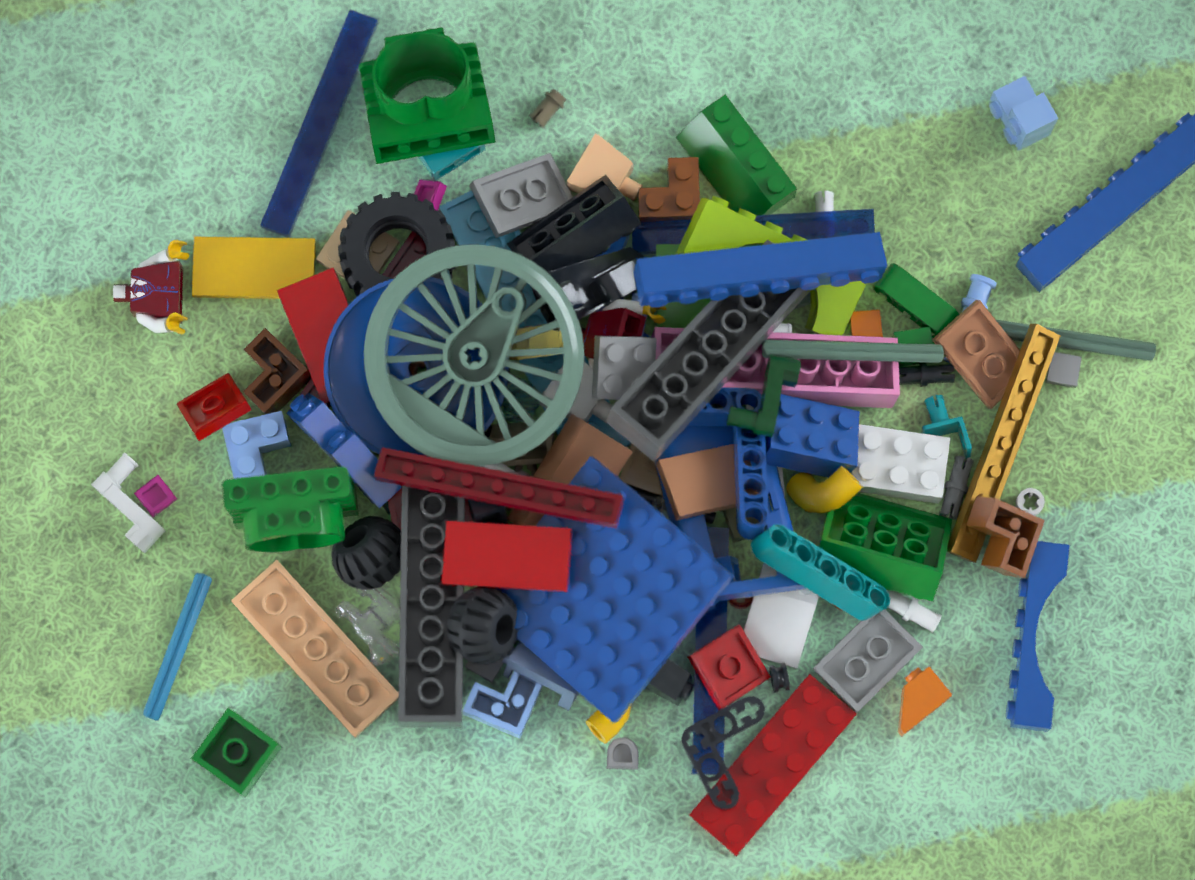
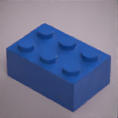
(813, 437)

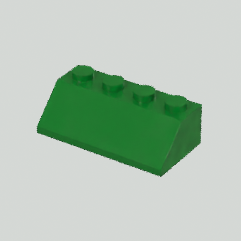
(736, 160)

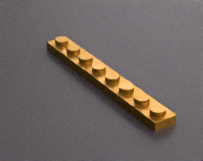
(1005, 435)

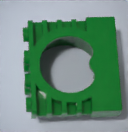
(430, 123)
(291, 508)

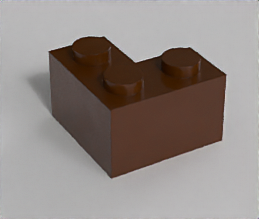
(281, 376)

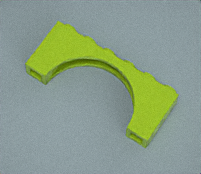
(721, 228)

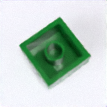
(236, 752)

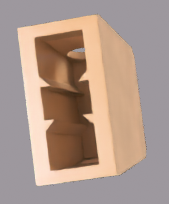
(600, 160)

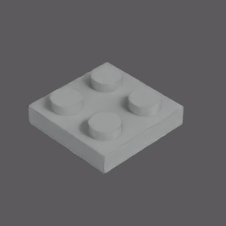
(620, 363)

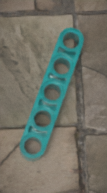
(820, 572)

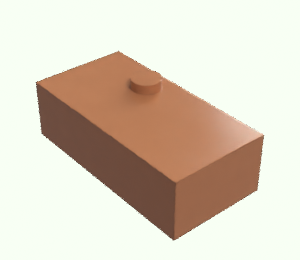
(568, 455)

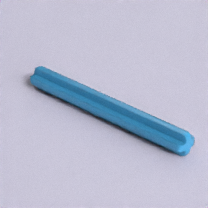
(177, 646)

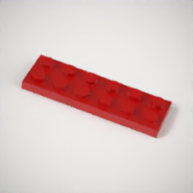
(775, 763)

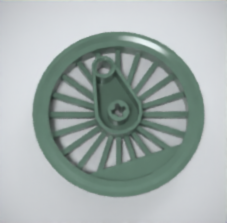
(493, 331)

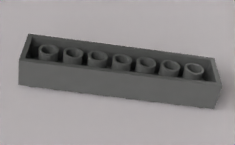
(697, 367)
(427, 663)

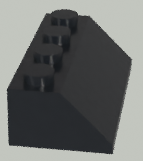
(578, 228)

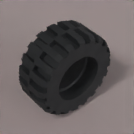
(382, 216)

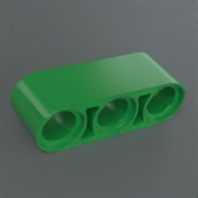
(915, 298)

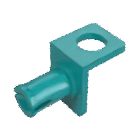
(944, 425)

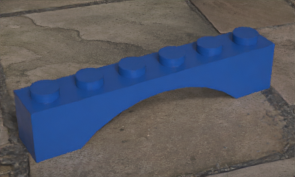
(1031, 698)

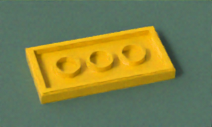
(249, 266)

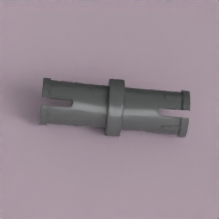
(956, 487)

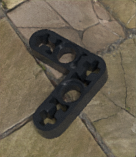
(713, 738)

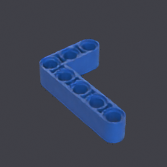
(744, 449)

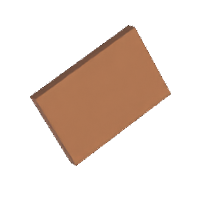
(980, 352)
(700, 481)

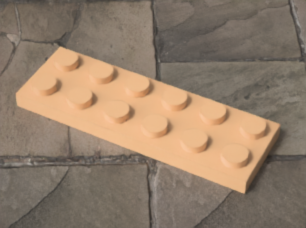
(316, 648)

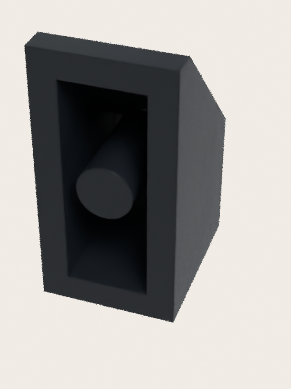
(671, 683)

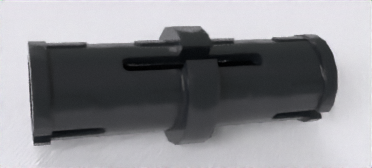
(926, 374)

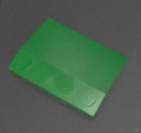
(889, 543)

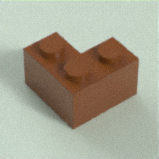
(678, 199)
(1012, 535)

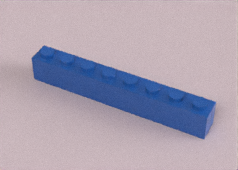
(1109, 207)
(759, 269)

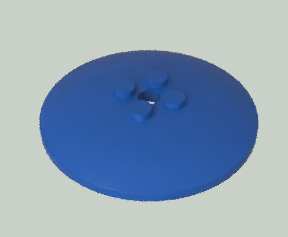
(346, 372)

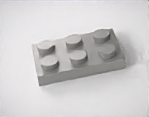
(520, 194)
(867, 659)

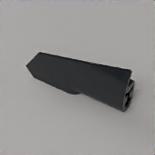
(594, 282)

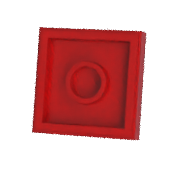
(213, 406)
(729, 667)

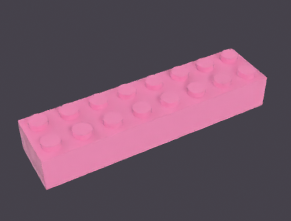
(824, 381)

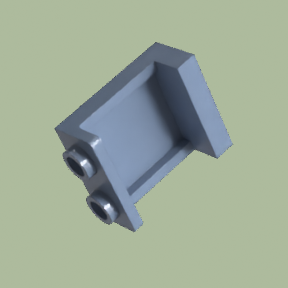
(530, 665)

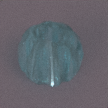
(525, 399)

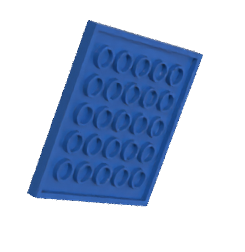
(626, 599)

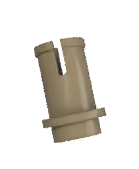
(547, 107)

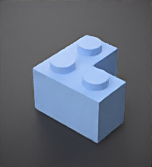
(1023, 113)
(251, 438)
(504, 711)

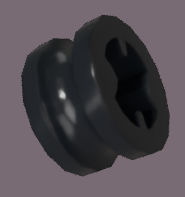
(779, 677)

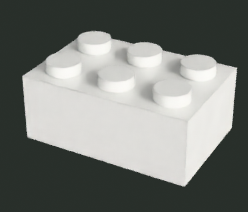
(901, 463)

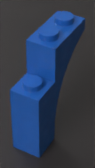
(341, 446)

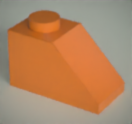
(920, 698)

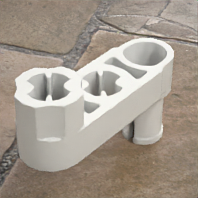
(145, 528)

